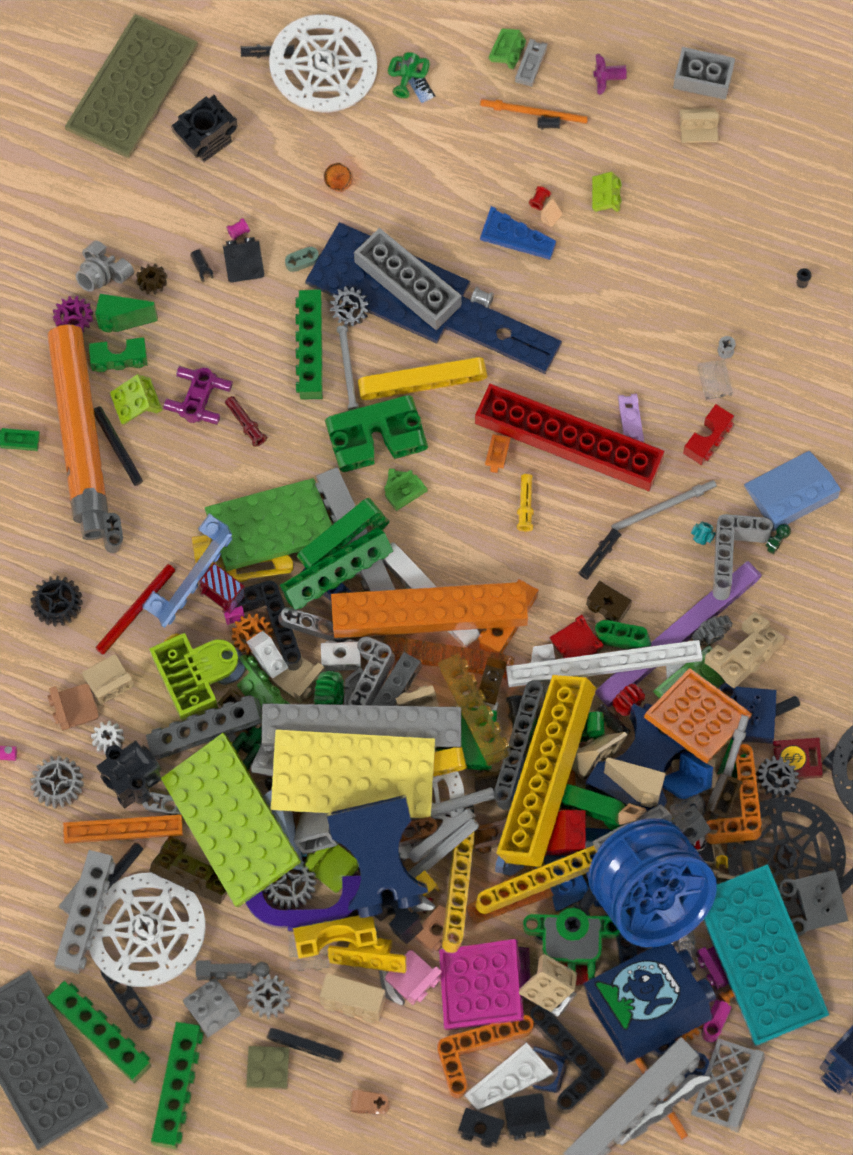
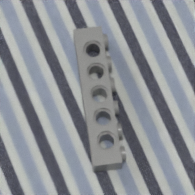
(94, 862)

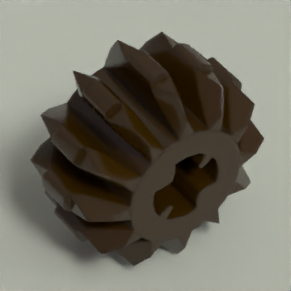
(151, 285)

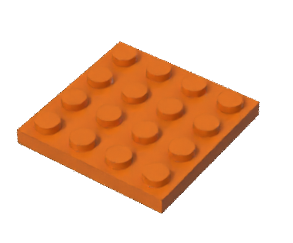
(697, 715)

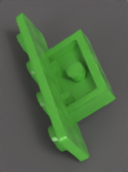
(258, 684)

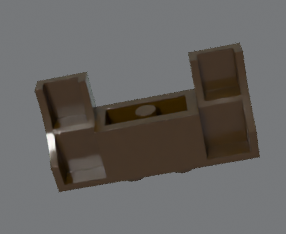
(187, 871)

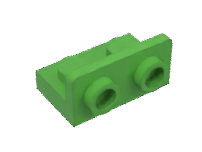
(508, 47)

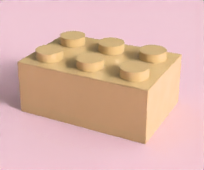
(352, 998)

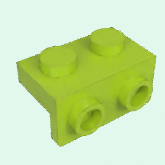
(606, 192)

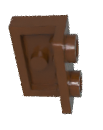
(488, 836)

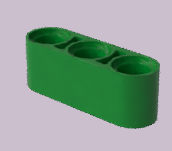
(622, 635)

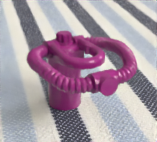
(607, 73)

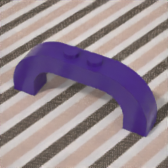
(299, 918)

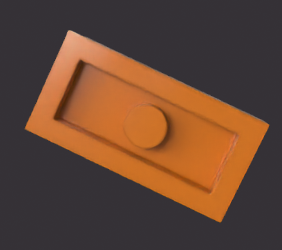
(497, 452)

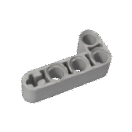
(375, 663)

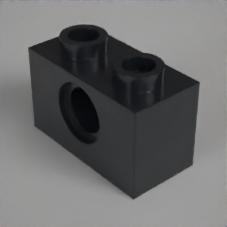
(471, 1119)

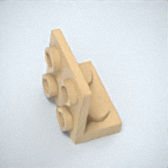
(108, 679)
(550, 984)

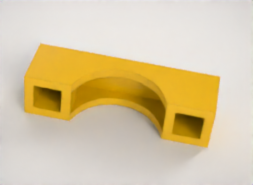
(314, 937)

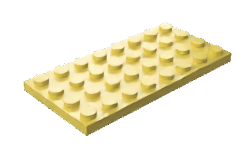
(350, 770)

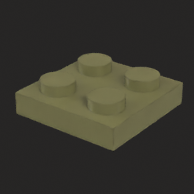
(267, 1067)

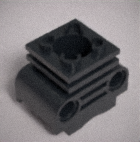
(205, 128)

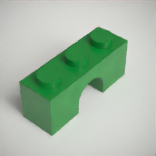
(133, 356)

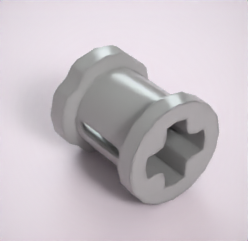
(482, 297)
(723, 343)

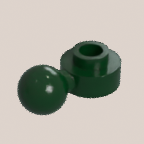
(783, 531)

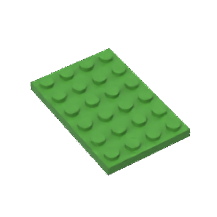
(271, 523)

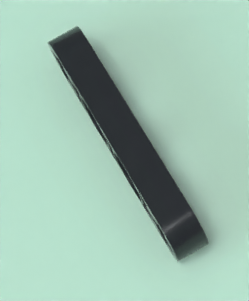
(124, 997)
(305, 1045)

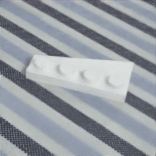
(510, 1077)

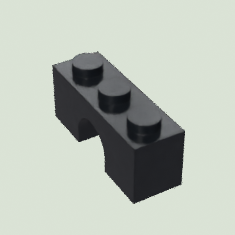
(405, 924)

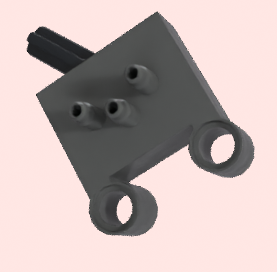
(819, 899)

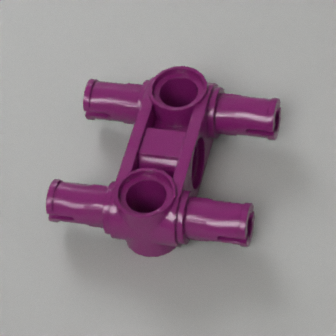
(198, 395)

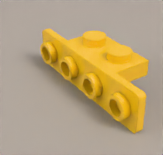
(370, 956)

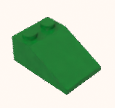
(123, 313)

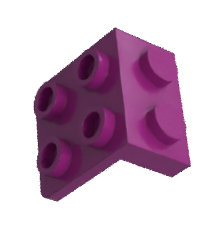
(712, 966)

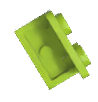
(331, 865)

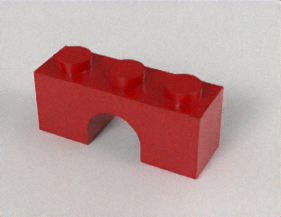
(701, 448)

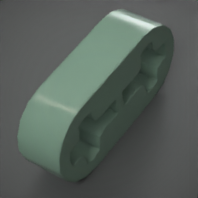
(301, 259)

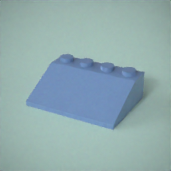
(793, 489)

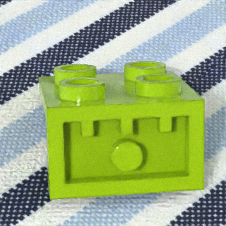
(135, 398)

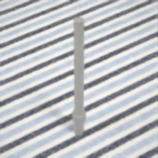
(696, 491)
(739, 735)

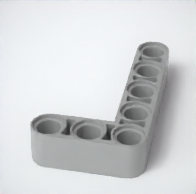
(730, 529)

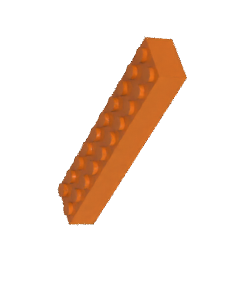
(429, 609)

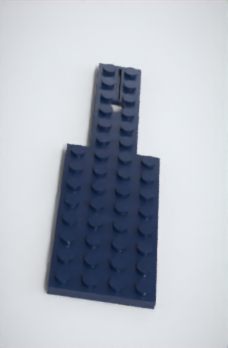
(471, 320)

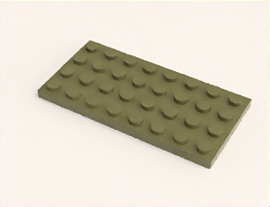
(131, 86)

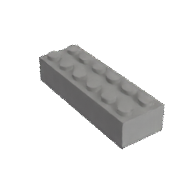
(407, 278)

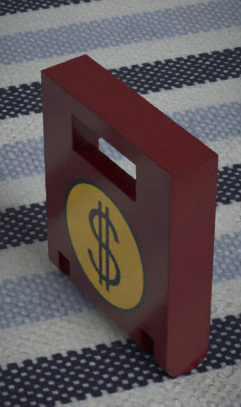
(798, 754)

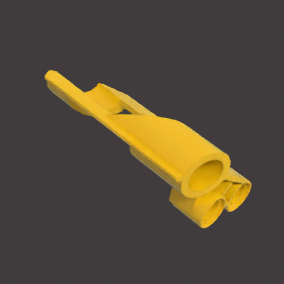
(282, 564)

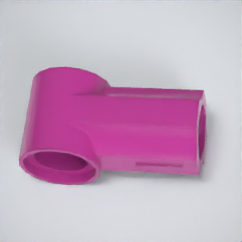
(719, 1015)

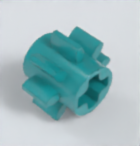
(703, 533)

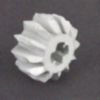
(113, 732)

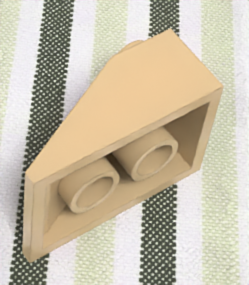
(596, 751)
(637, 781)

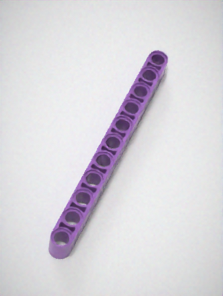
(683, 629)

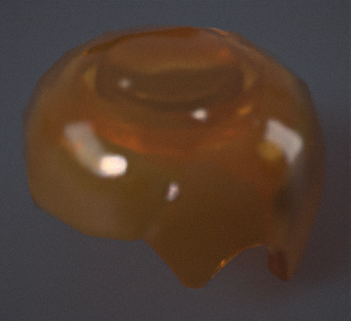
(338, 177)

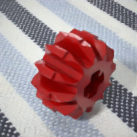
(626, 698)

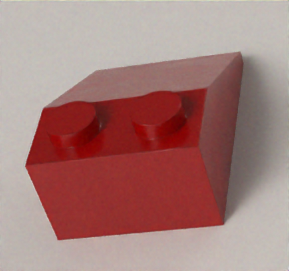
(567, 833)

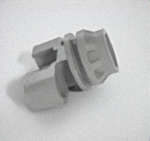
(99, 269)

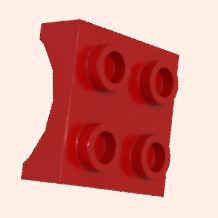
(576, 640)

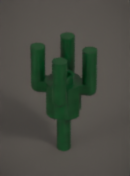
(249, 743)

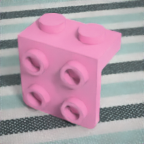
(416, 980)

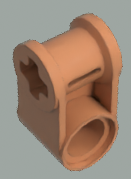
(364, 1102)

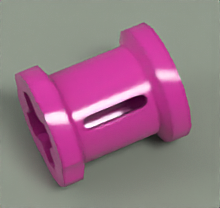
(238, 229)

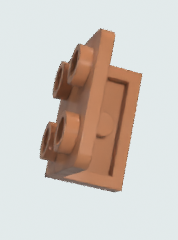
(73, 706)

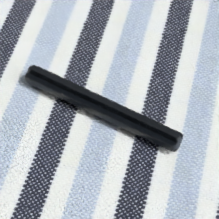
(117, 446)

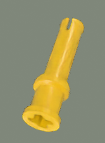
(525, 510)

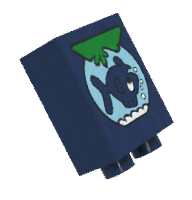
(650, 1000)

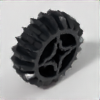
(69, 608)

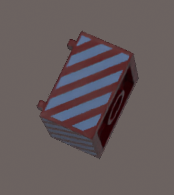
(221, 588)

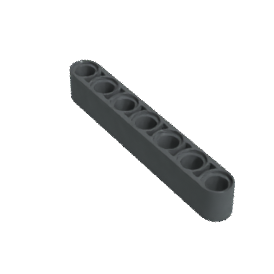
(519, 736)

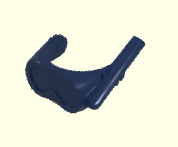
(560, 1061)

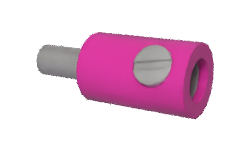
(8, 753)

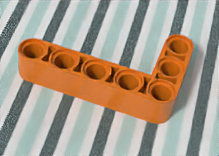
(747, 801)
(477, 1044)

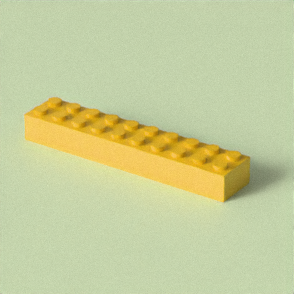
(546, 770)

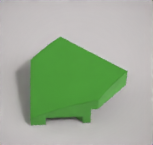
(403, 488)

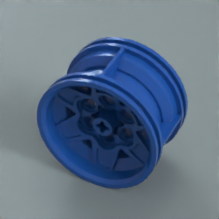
(652, 882)

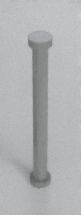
(342, 330)

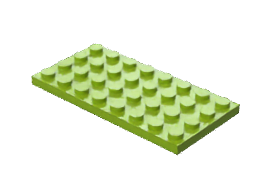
(230, 820)

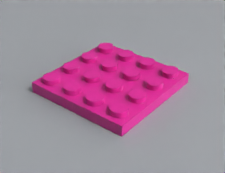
(481, 985)

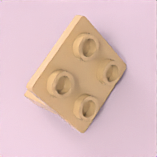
(699, 125)

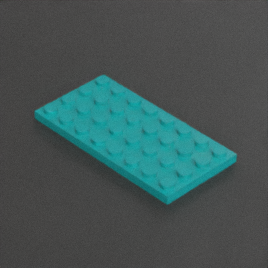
(763, 956)

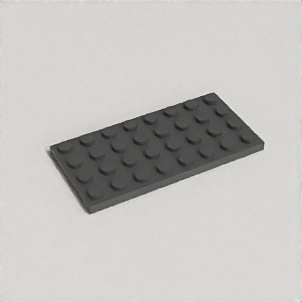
(41, 1066)

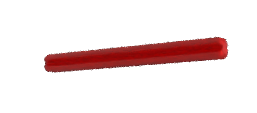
(134, 609)

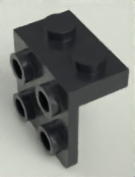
(243, 260)
(526, 1117)

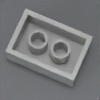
(704, 73)

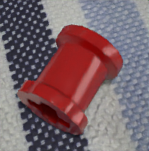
(539, 198)

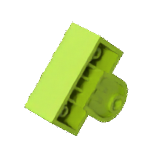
(191, 671)

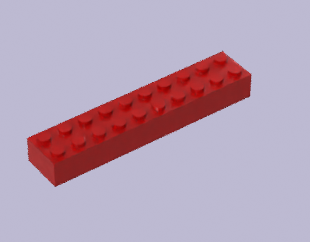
(569, 437)

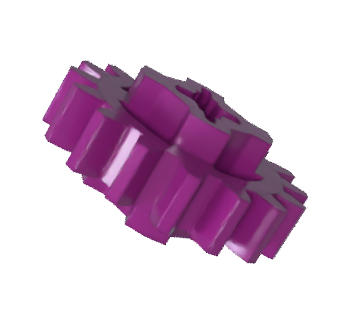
(73, 313)

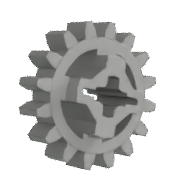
(260, 996)

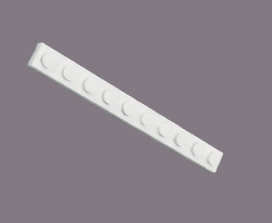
(605, 663)

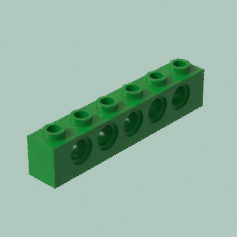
(314, 388)
(342, 558)
(182, 1033)
(133, 1070)

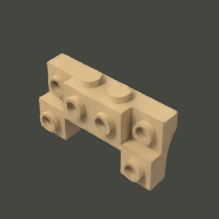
(749, 654)

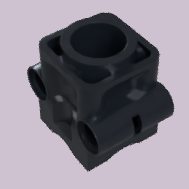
(130, 773)

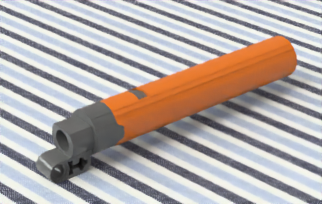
(80, 437)

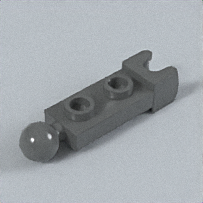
(206, 970)

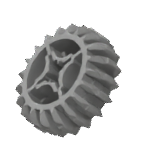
(57, 765)
(283, 886)

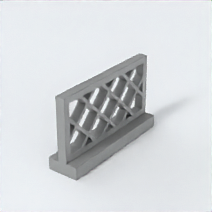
(745, 1090)

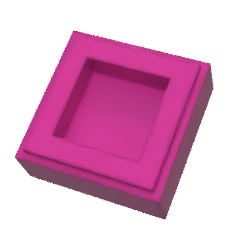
(234, 616)

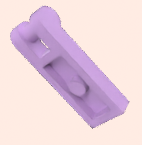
(630, 417)

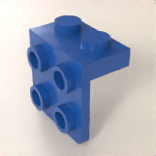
(691, 778)

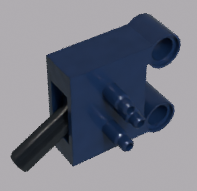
(763, 709)

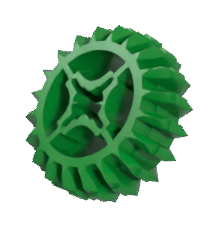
(329, 689)

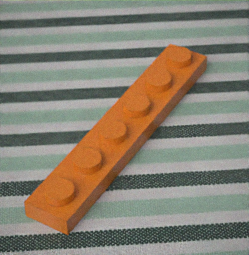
(123, 829)

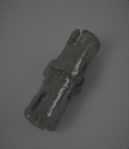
(612, 721)

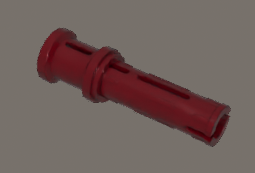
(249, 427)

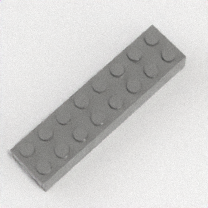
(637, 1101)

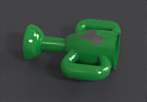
(408, 69)

